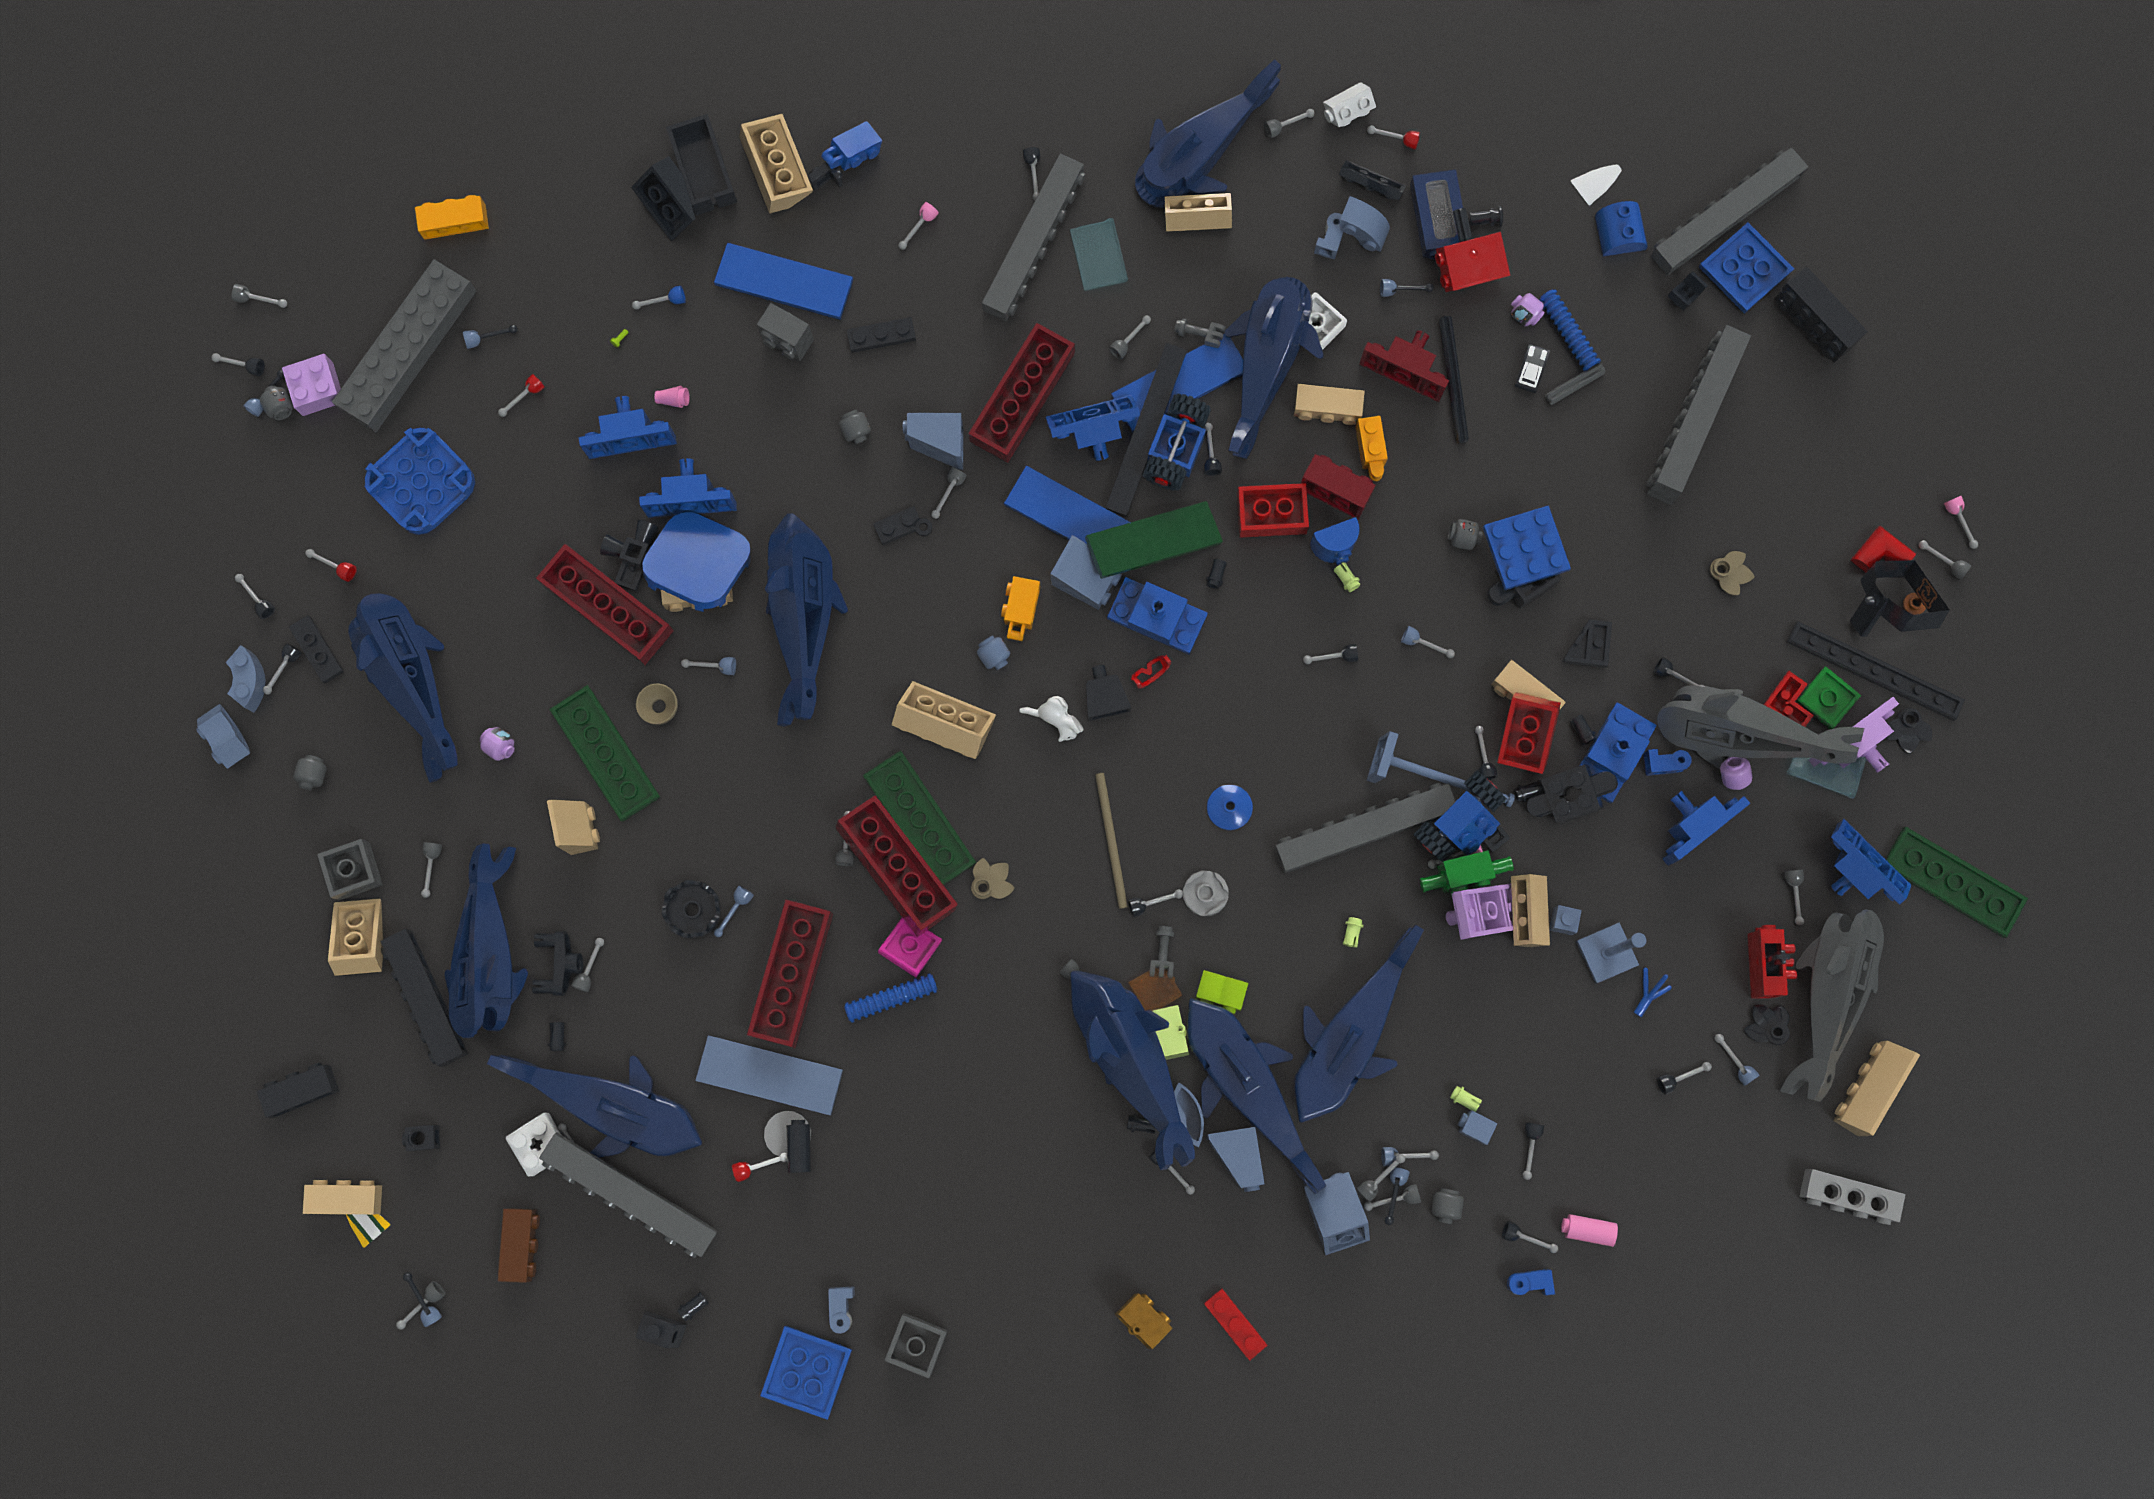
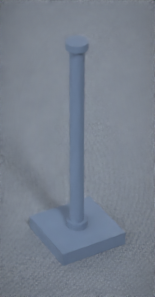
(1384, 758)
(1609, 952)

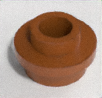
(1909, 607)

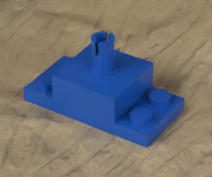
(1094, 423)
(626, 433)
(687, 494)
(1157, 614)
(1619, 745)
(1699, 823)
(1865, 867)

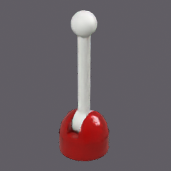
(743, 1170)

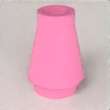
(673, 396)

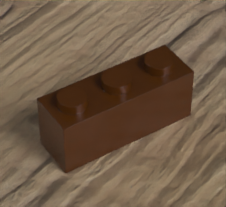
(518, 1245)

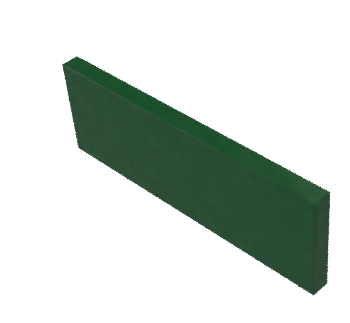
(1153, 539)
(604, 753)
(919, 817)
(1956, 882)

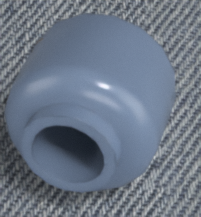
(993, 652)

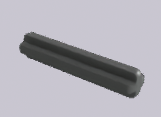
(1575, 383)

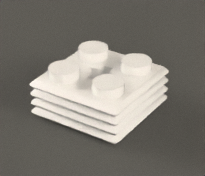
(1330, 320)
(523, 1142)

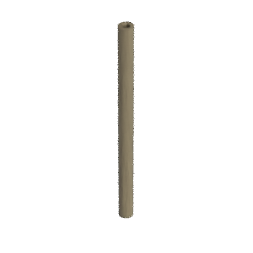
(1111, 841)

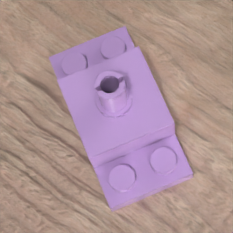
(1875, 731)
(1482, 911)

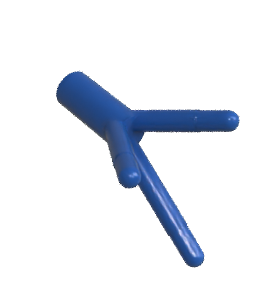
(1648, 997)

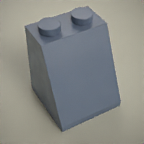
(936, 436)
(1079, 577)
(1240, 1156)
(1338, 1214)

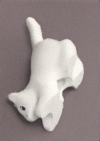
(1055, 713)

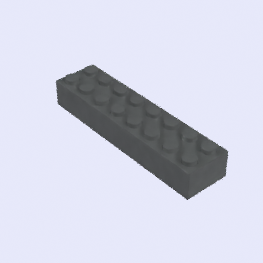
(404, 346)
(1697, 414)

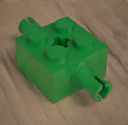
(1466, 872)

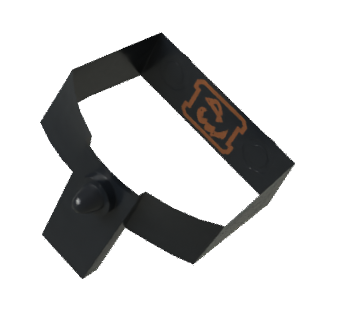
(1877, 605)

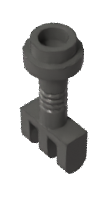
(1211, 335)
(1164, 933)

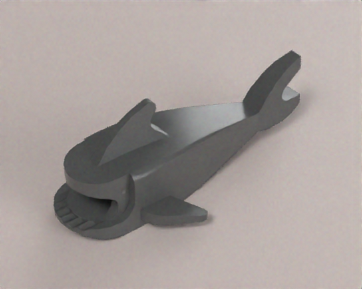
(1735, 726)
(1842, 978)

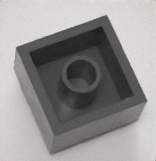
(785, 332)
(350, 869)
(916, 1345)

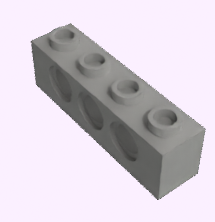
(1889, 1201)

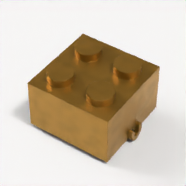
(1143, 1320)

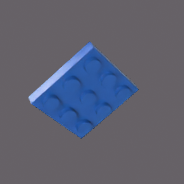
(1746, 268)
(1526, 547)
(806, 1372)

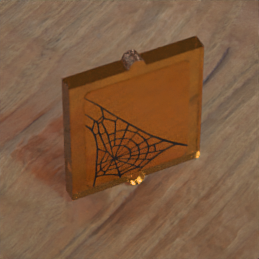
(1155, 991)

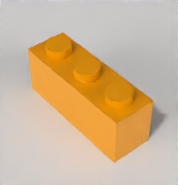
(451, 217)

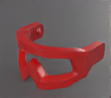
(1165, 661)

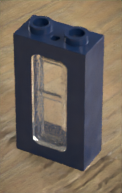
(1434, 201)

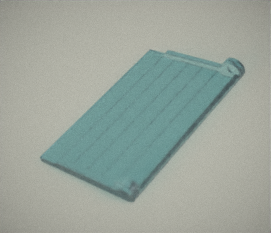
(1099, 255)
(1830, 775)

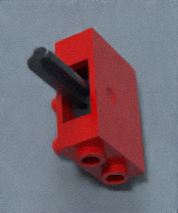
(1471, 259)
(1769, 962)

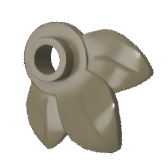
(1734, 572)
(993, 877)

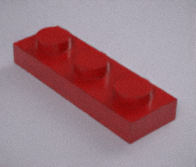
(1235, 1324)

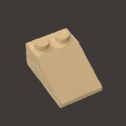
(573, 826)
(356, 937)

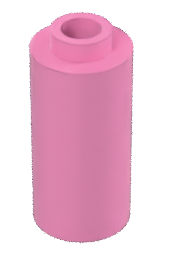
(1590, 1230)

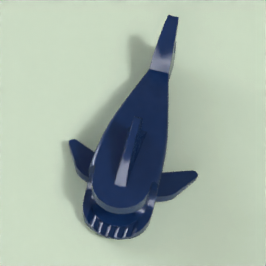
(1190, 151)
(1273, 337)
(398, 665)
(481, 966)

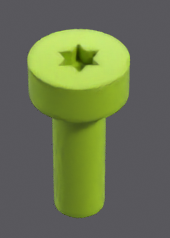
(615, 341)

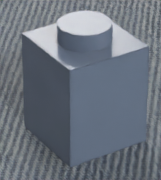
(1565, 920)
(1476, 1127)

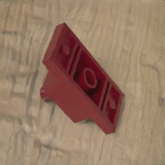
(1406, 365)

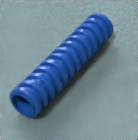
(1569, 329)
(890, 997)

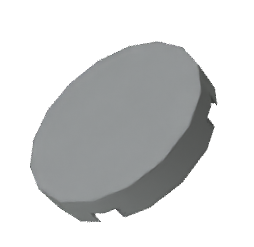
(1205, 893)
(775, 1131)

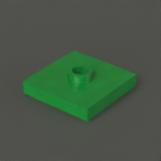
(1828, 698)

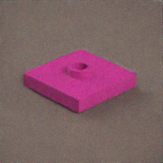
(907, 949)

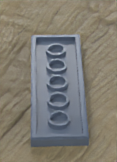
(769, 1075)

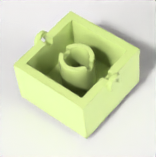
(1173, 1038)

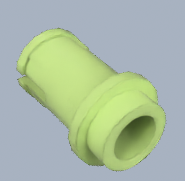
(1347, 577)
(1352, 932)
(1466, 1099)

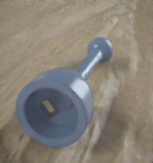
(741, 897)

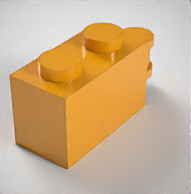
(1372, 446)
(1021, 606)

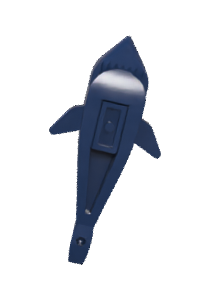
(800, 605)
(1346, 1045)
(1130, 1055)
(1242, 1076)
(622, 1111)

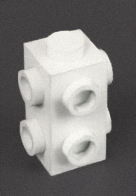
(1349, 105)

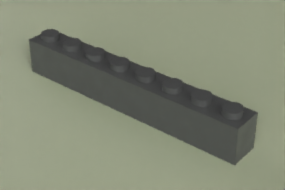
(1729, 211)
(1033, 237)
(1365, 828)
(628, 1194)

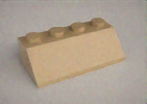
(775, 162)
(943, 720)
(1875, 1088)

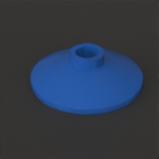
(1226, 818)

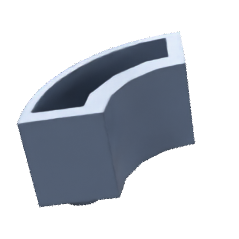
(1364, 224)
(247, 678)
(223, 736)
(1190, 1113)

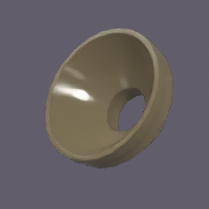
(649, 696)

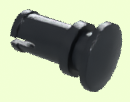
(1487, 217)

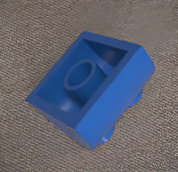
(1621, 228)
(1336, 542)

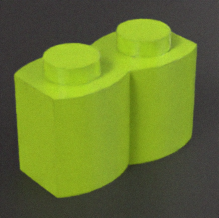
(1222, 991)

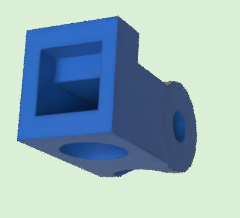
(1665, 764)
(1522, 1282)

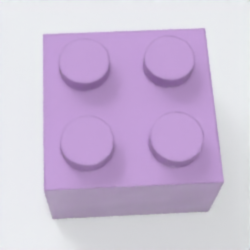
(312, 384)

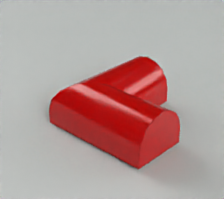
(1881, 546)
(1784, 698)

